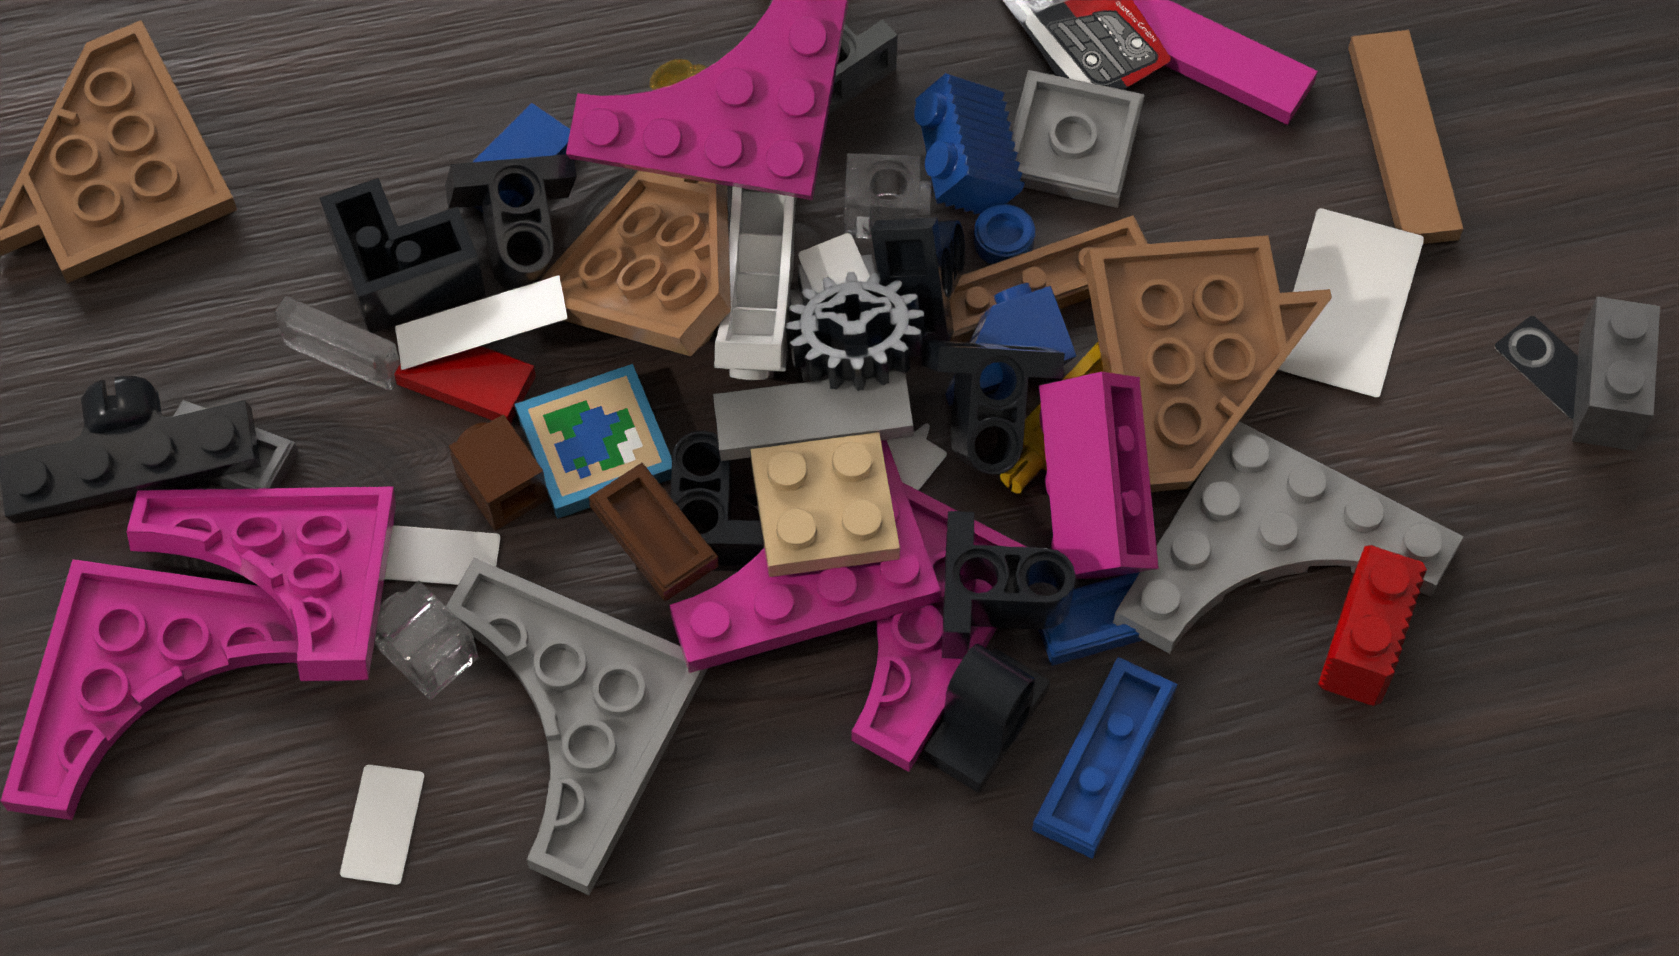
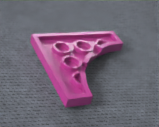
(738, 123)
(306, 547)
(763, 613)
(117, 652)
(910, 669)

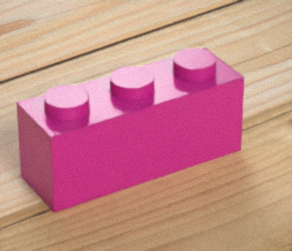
(1098, 474)

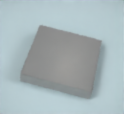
(1075, 137)

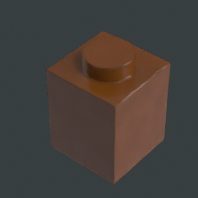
(498, 471)

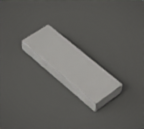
(810, 414)

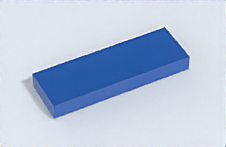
(1104, 757)

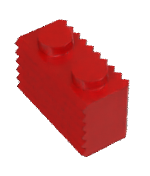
(1372, 625)

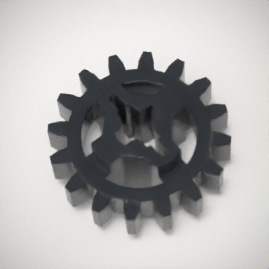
(855, 330)

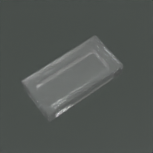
(338, 343)

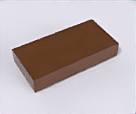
(653, 531)

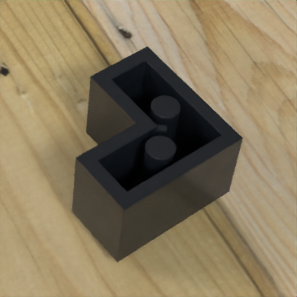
(402, 268)

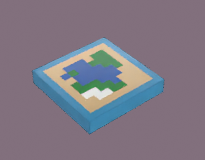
(592, 436)

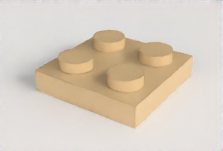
(824, 504)

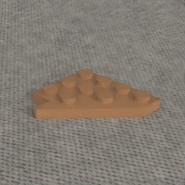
(114, 163)
(652, 264)
(1201, 335)

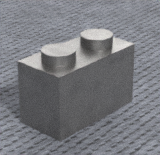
(1616, 373)

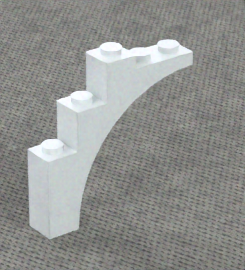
(761, 261)

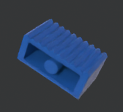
(968, 144)

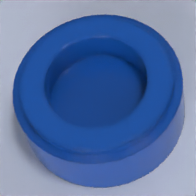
(1003, 233)

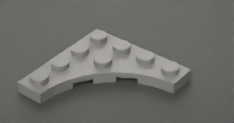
(1267, 517)
(603, 701)

